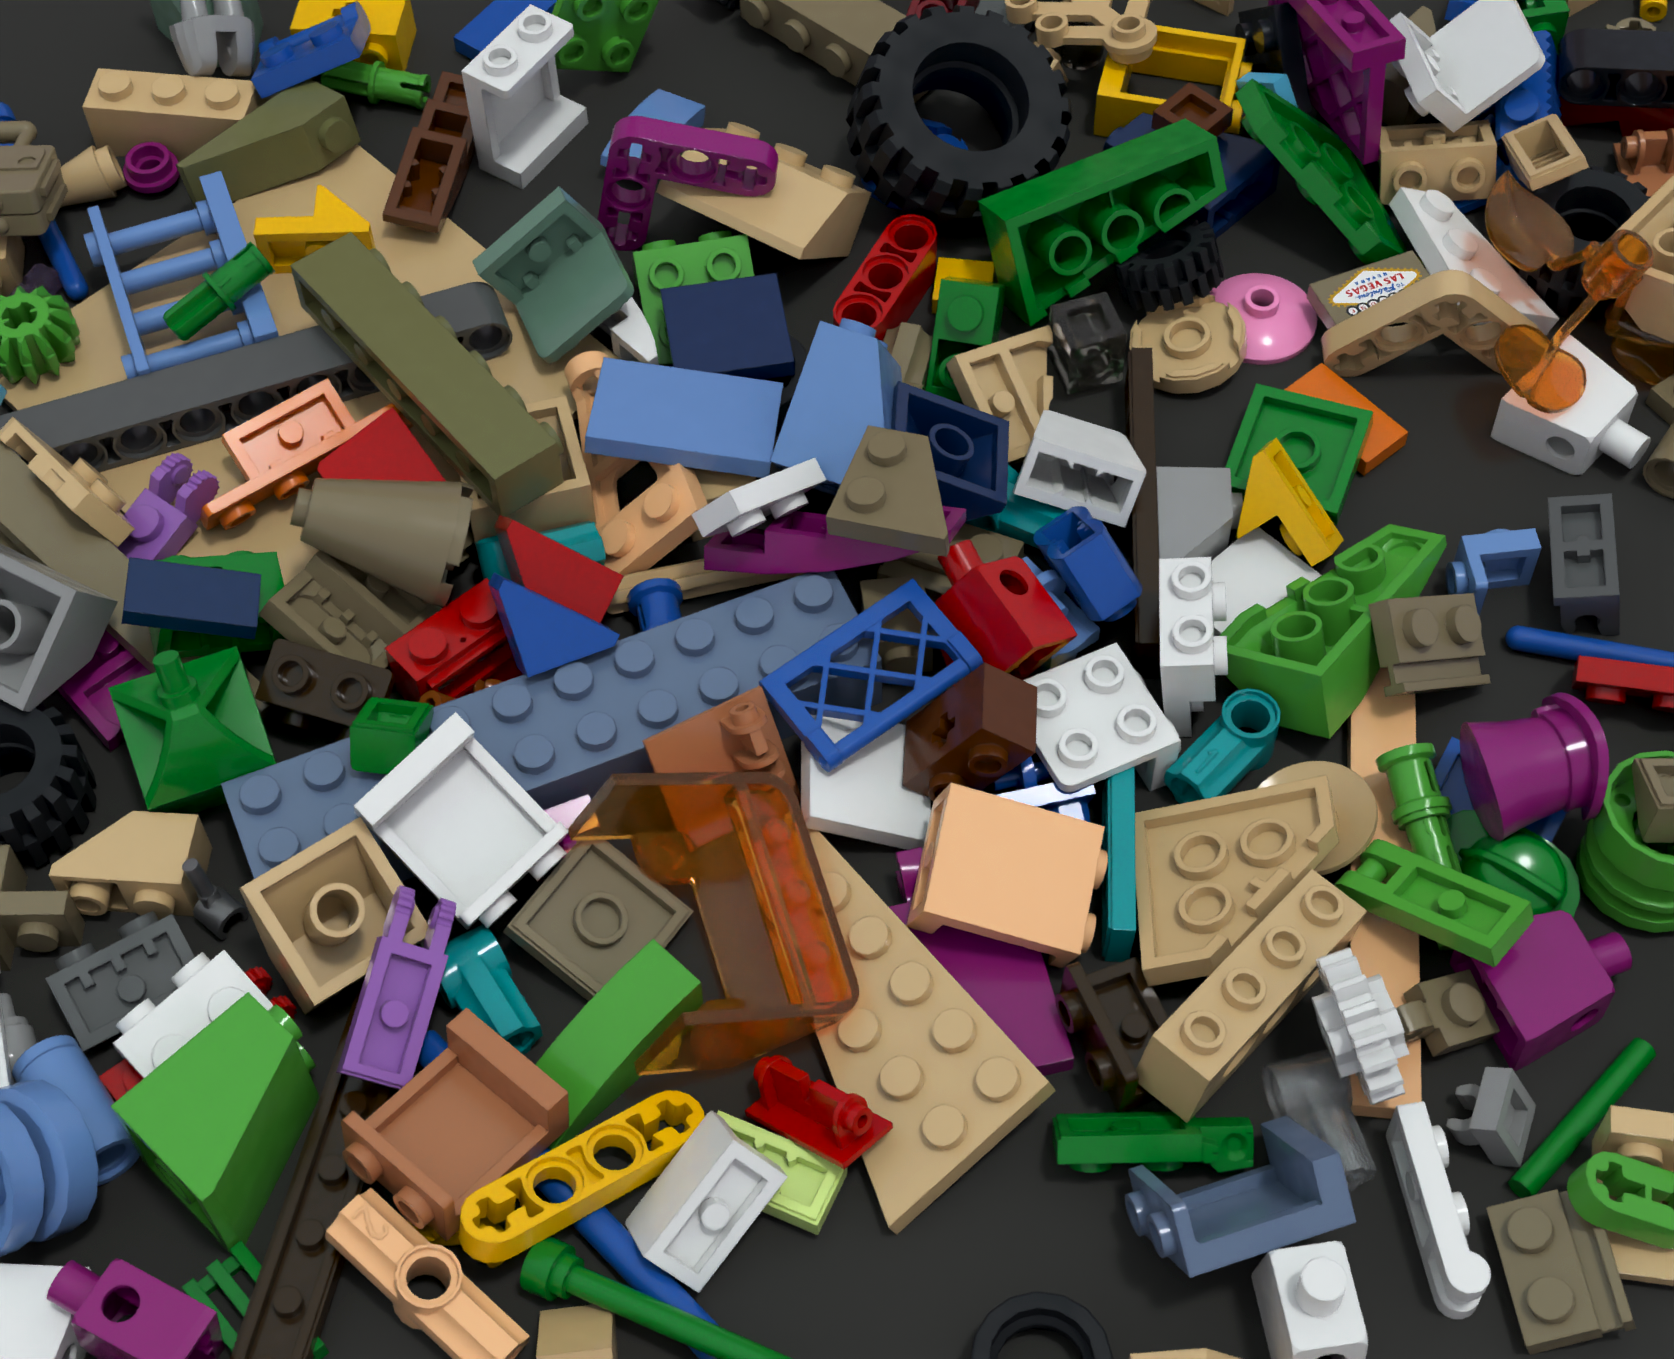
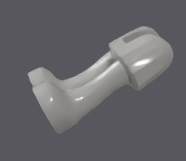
(221, 36)

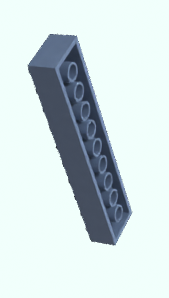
(580, 720)

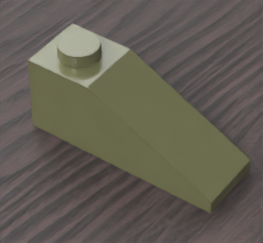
(275, 143)

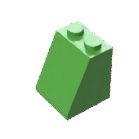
(224, 1115)

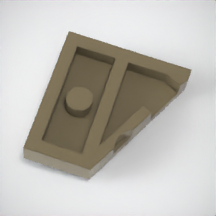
(891, 494)

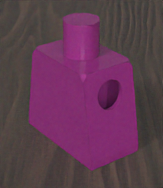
(1548, 985)
(163, 1323)

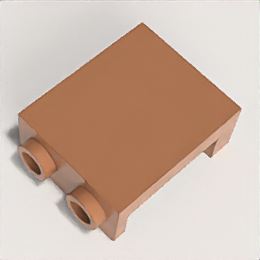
(457, 1126)

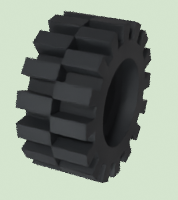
(1171, 268)

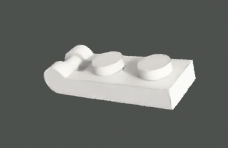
(1436, 1212)

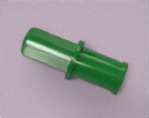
(218, 292)

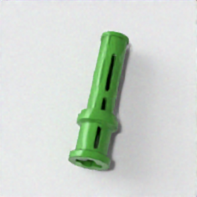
(1420, 804)

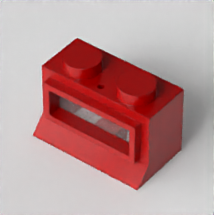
(453, 649)

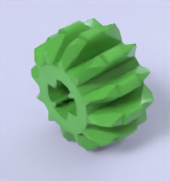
(35, 334)

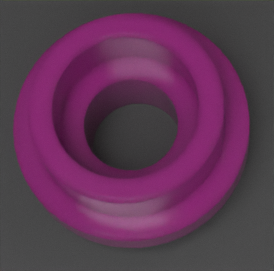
(150, 168)

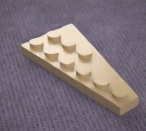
(917, 1054)

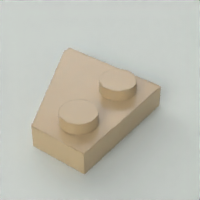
(1009, 383)
(75, 484)

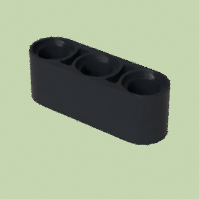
(1617, 68)

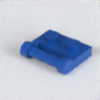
(311, 51)

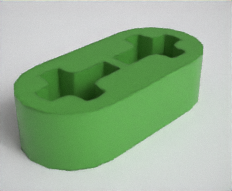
(1638, 1193)

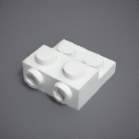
(1187, 640)

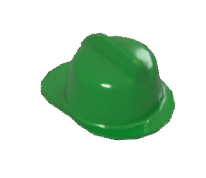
(1518, 864)

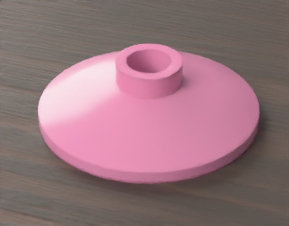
(1275, 315)

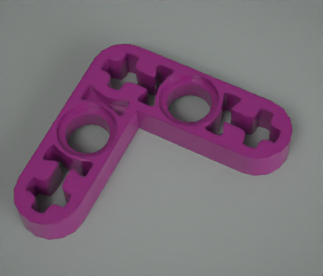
(662, 160)

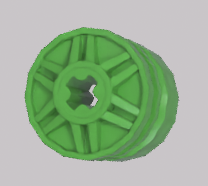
(1620, 870)

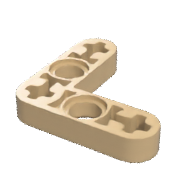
(1429, 311)

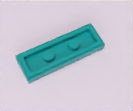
(1120, 875)

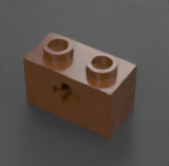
(971, 733)

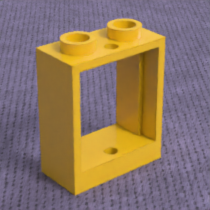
(1175, 55)

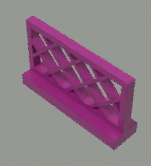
(1337, 46)

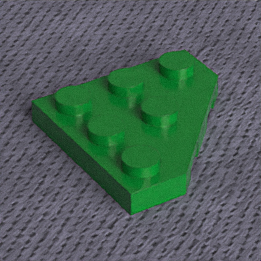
(1322, 170)

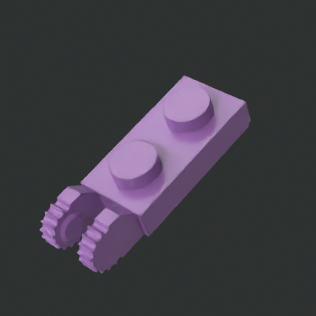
(158, 525)
(397, 996)

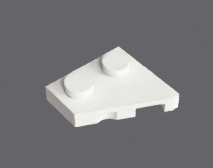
(750, 504)

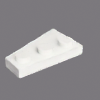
(1451, 242)

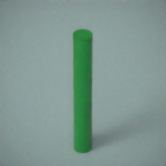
(1582, 1118)

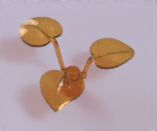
(1534, 234)

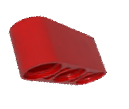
(891, 276)

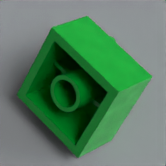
(191, 729)

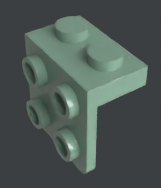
(557, 273)

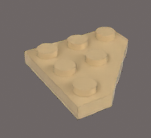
(1221, 868)

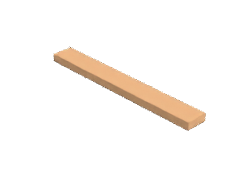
(1379, 944)

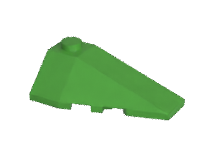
(1319, 641)

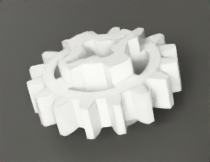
(1360, 1026)

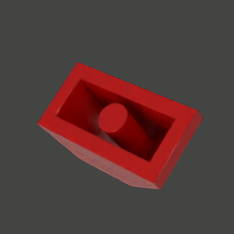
(556, 570)

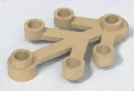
(1126, 36)

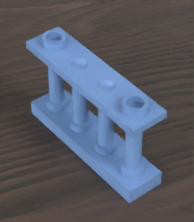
(212, 216)

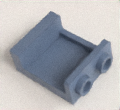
(1250, 1212)

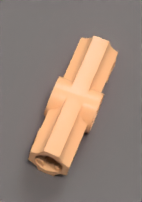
(394, 1252)

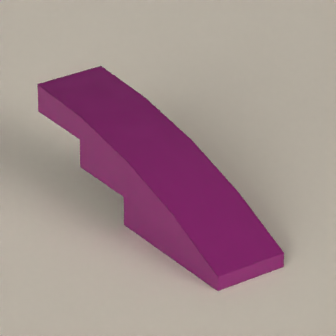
(803, 545)

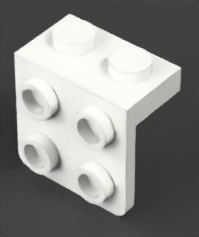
(1467, 61)
(1101, 722)

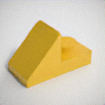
(293, 238)
(1281, 491)

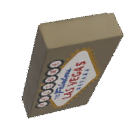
(1363, 287)

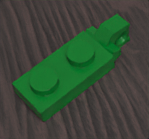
(1153, 1139)

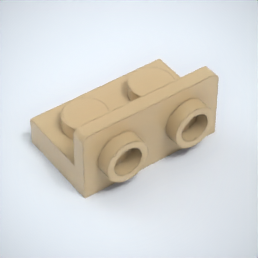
(1437, 159)

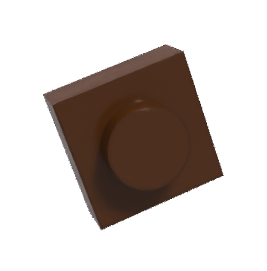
(1196, 107)

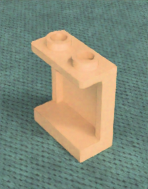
(1009, 873)

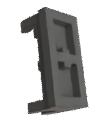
(1584, 560)

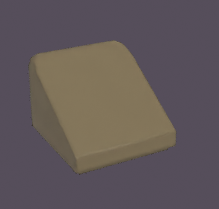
(1654, 798)

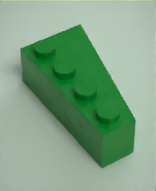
(1095, 212)

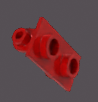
(814, 1113)

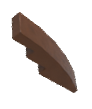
(433, 160)

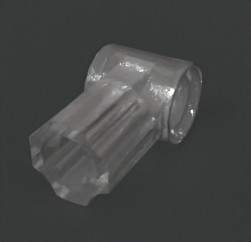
(1321, 1102)

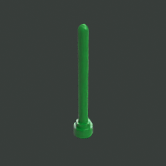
(556, 1271)

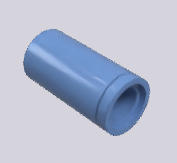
(64, 1065)

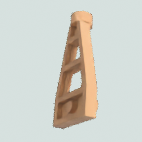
(657, 517)

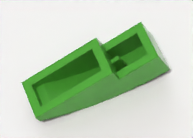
(620, 1022)

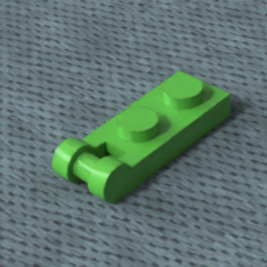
(1437, 902)

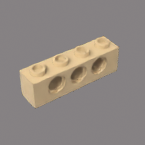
(1247, 996)

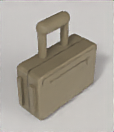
(29, 181)

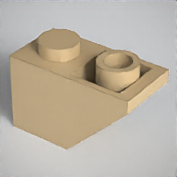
(136, 866)

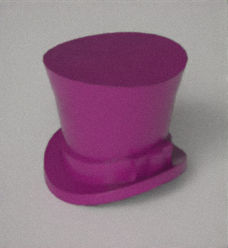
(1535, 765)

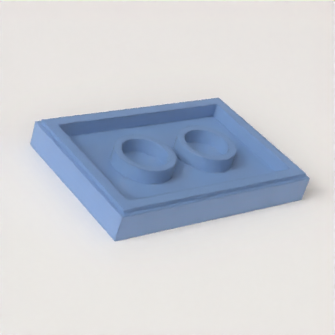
(684, 417)

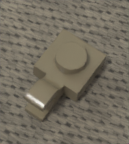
(1447, 1013)

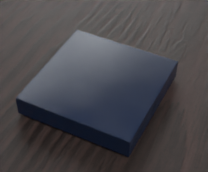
(729, 327)

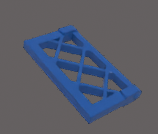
(868, 625)

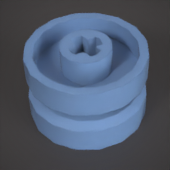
(44, 1165)

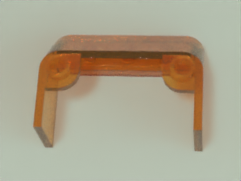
(758, 900)

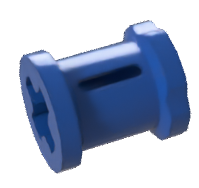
(655, 602)

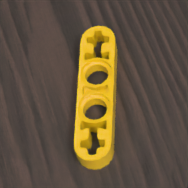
(577, 1167)

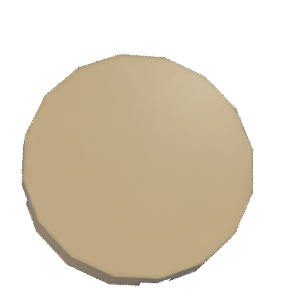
(1192, 344)

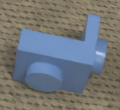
(1492, 561)

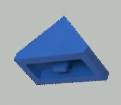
(543, 631)

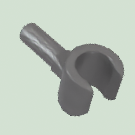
(214, 903)

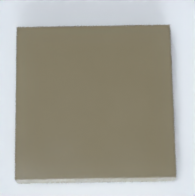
(595, 916)

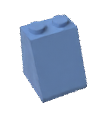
(839, 393)

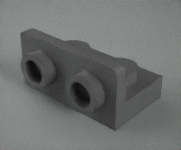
(107, 984)

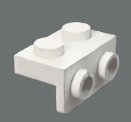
(202, 995)

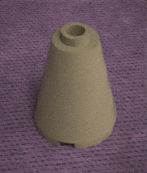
(390, 529)

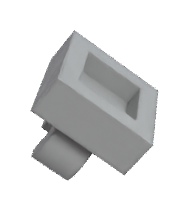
(1499, 1117)

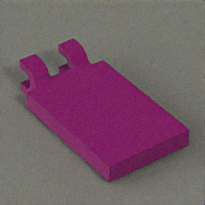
(1000, 978)

